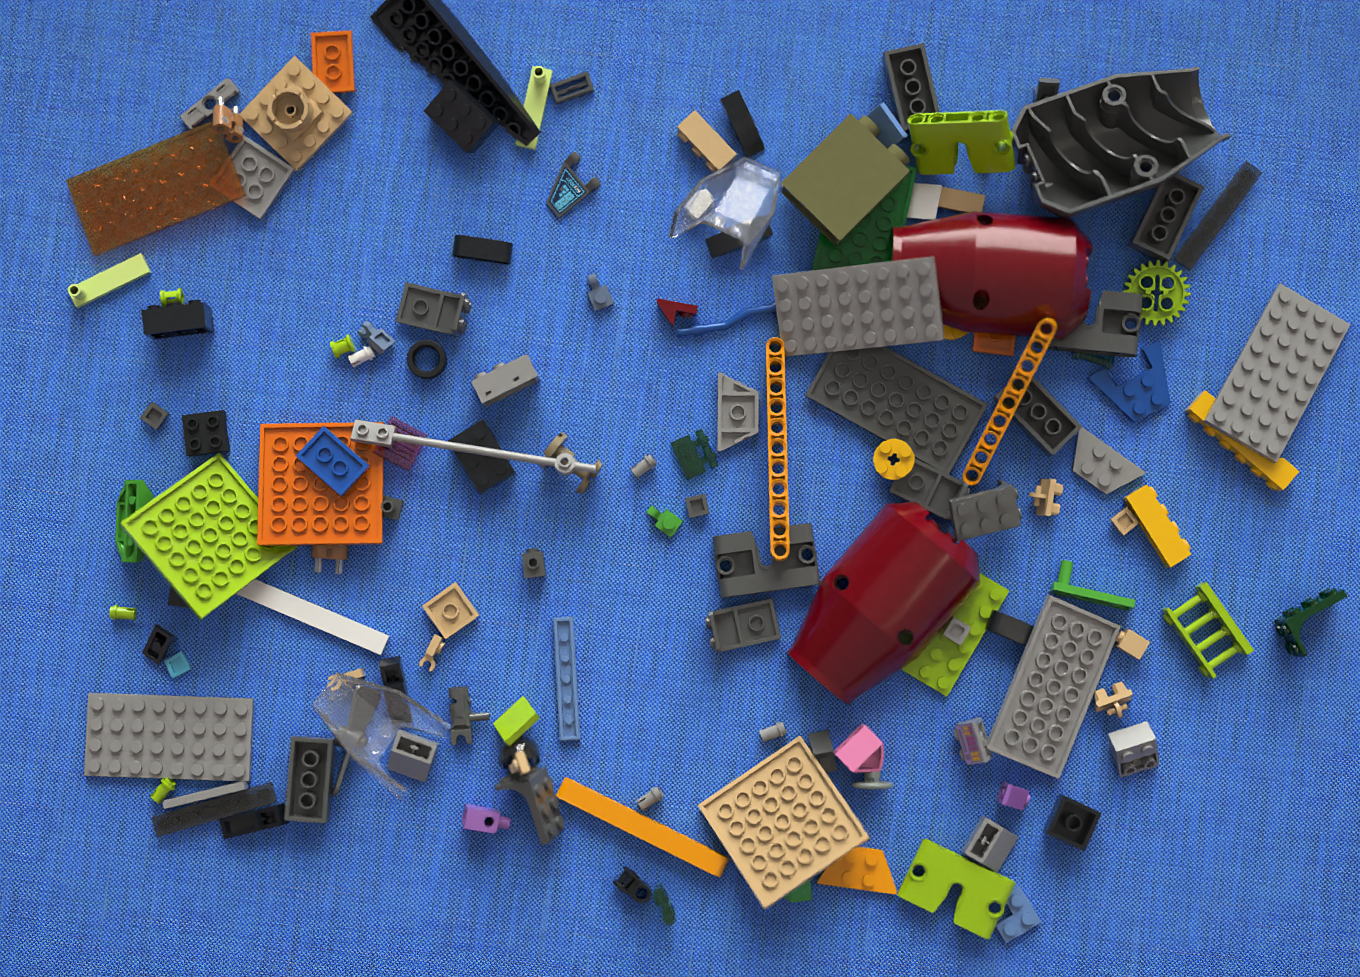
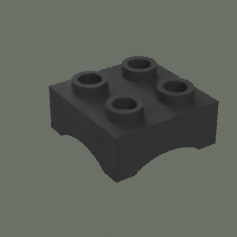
(205, 433)

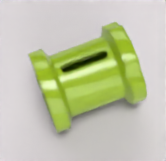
(164, 297)
(342, 346)

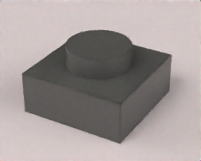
(154, 416)
(697, 506)

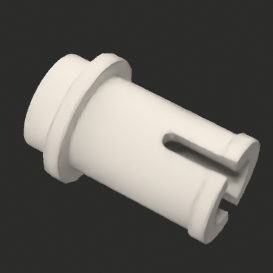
(361, 356)

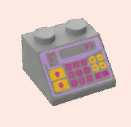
(973, 741)

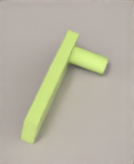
(536, 99)
(108, 280)

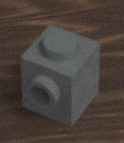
(533, 563)

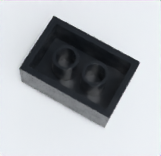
(462, 116)
(177, 320)
(483, 470)

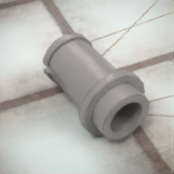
(643, 466)
(773, 732)
(650, 798)

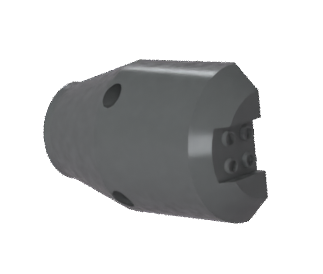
(1112, 138)

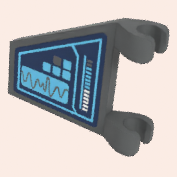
(568, 188)

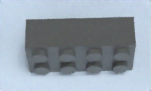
(909, 83)
(1166, 218)
(1041, 417)
(310, 779)

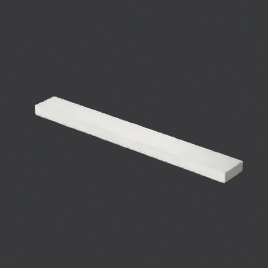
(315, 616)

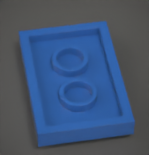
(332, 461)

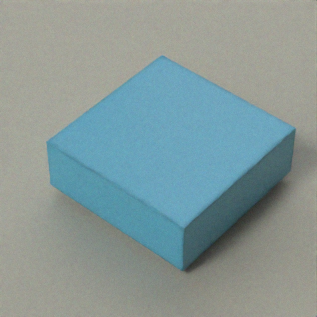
(177, 664)

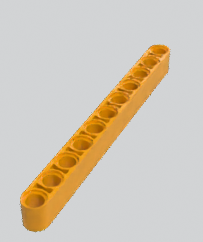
(777, 439)

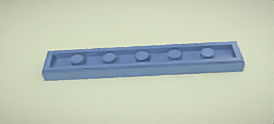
(566, 678)

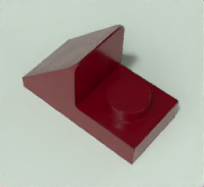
(670, 308)

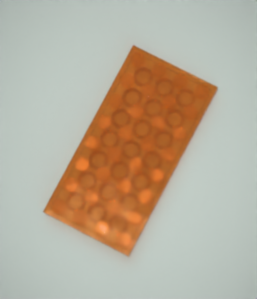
(155, 188)

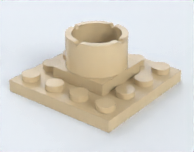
(315, 115)

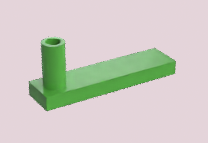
(1063, 588)

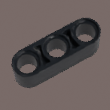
(482, 249)
(1009, 627)

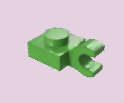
(666, 522)

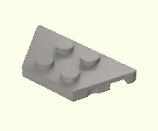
(736, 412)
(1101, 464)

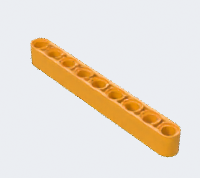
(1014, 393)
(642, 827)

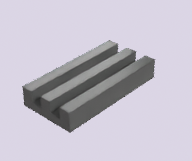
(590, 89)

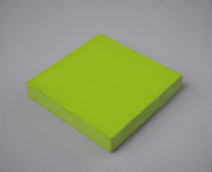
(516, 720)

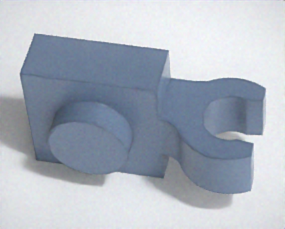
(599, 295)
(376, 339)

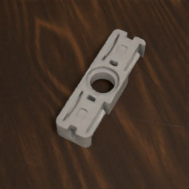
(198, 111)

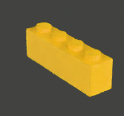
(1157, 526)

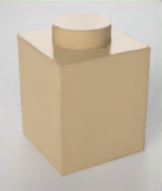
(1131, 643)

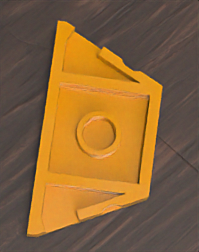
(861, 870)

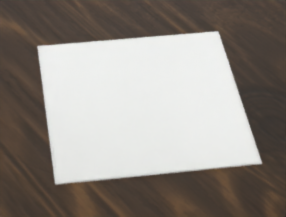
(924, 201)

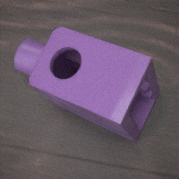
(474, 818)

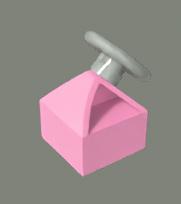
(864, 753)

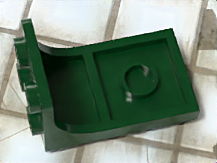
(1291, 621)

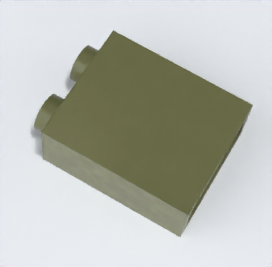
(845, 178)

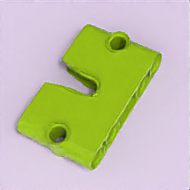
(982, 132)
(978, 883)

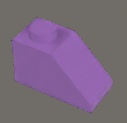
(1013, 796)

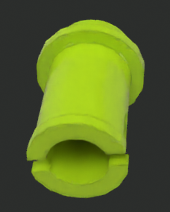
(122, 613)
(163, 790)

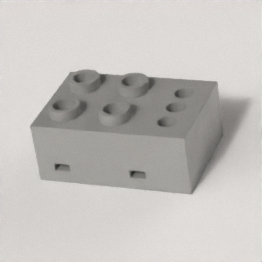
(505, 380)

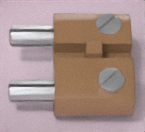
(227, 122)
(333, 552)

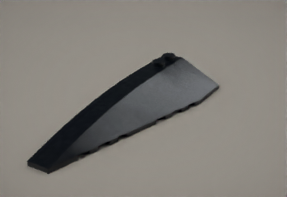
(448, 51)

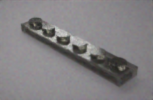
(1217, 215)
(214, 809)

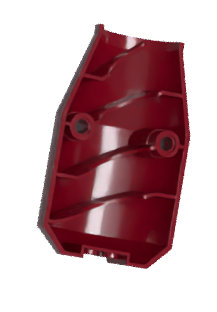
(1007, 267)
(900, 581)

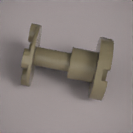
(556, 448)

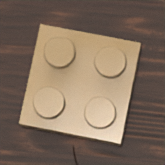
(450, 610)

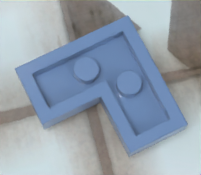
(1022, 916)

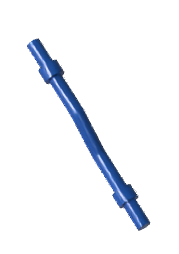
(698, 329)

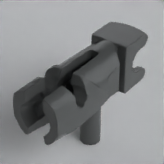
(462, 716)

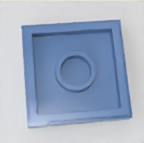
(889, 127)

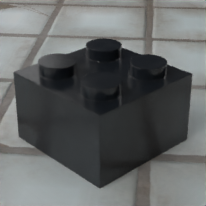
(1072, 822)

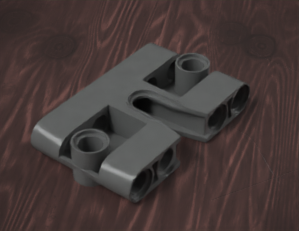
(1109, 331)
(751, 577)

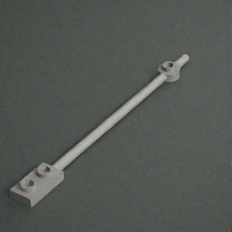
(384, 435)

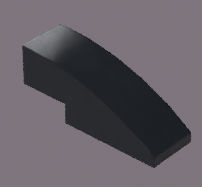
(742, 123)
(724, 243)
(393, 674)
(253, 821)

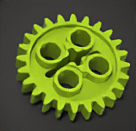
(1175, 294)

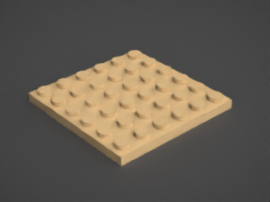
(783, 822)

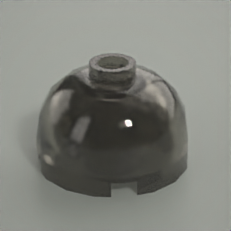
(521, 744)

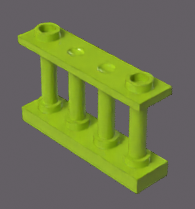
(1216, 611)

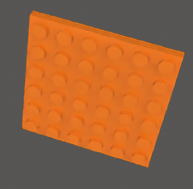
(300, 506)

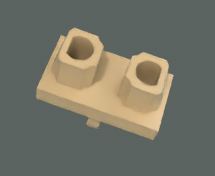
(1044, 497)
(1120, 696)

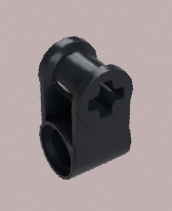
(632, 884)

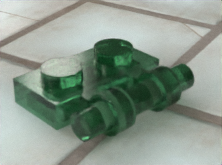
(688, 457)

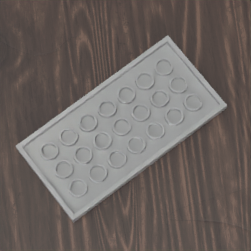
(859, 306)
(1276, 373)
(1052, 686)
(169, 737)

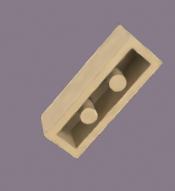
(705, 142)

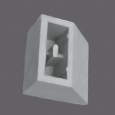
(1133, 749)
(412, 755)
(989, 843)

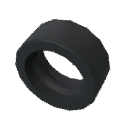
(426, 344)

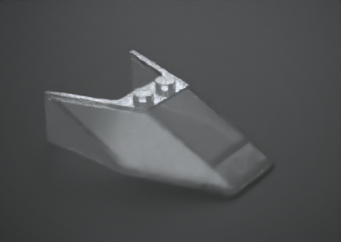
(733, 200)
(368, 719)

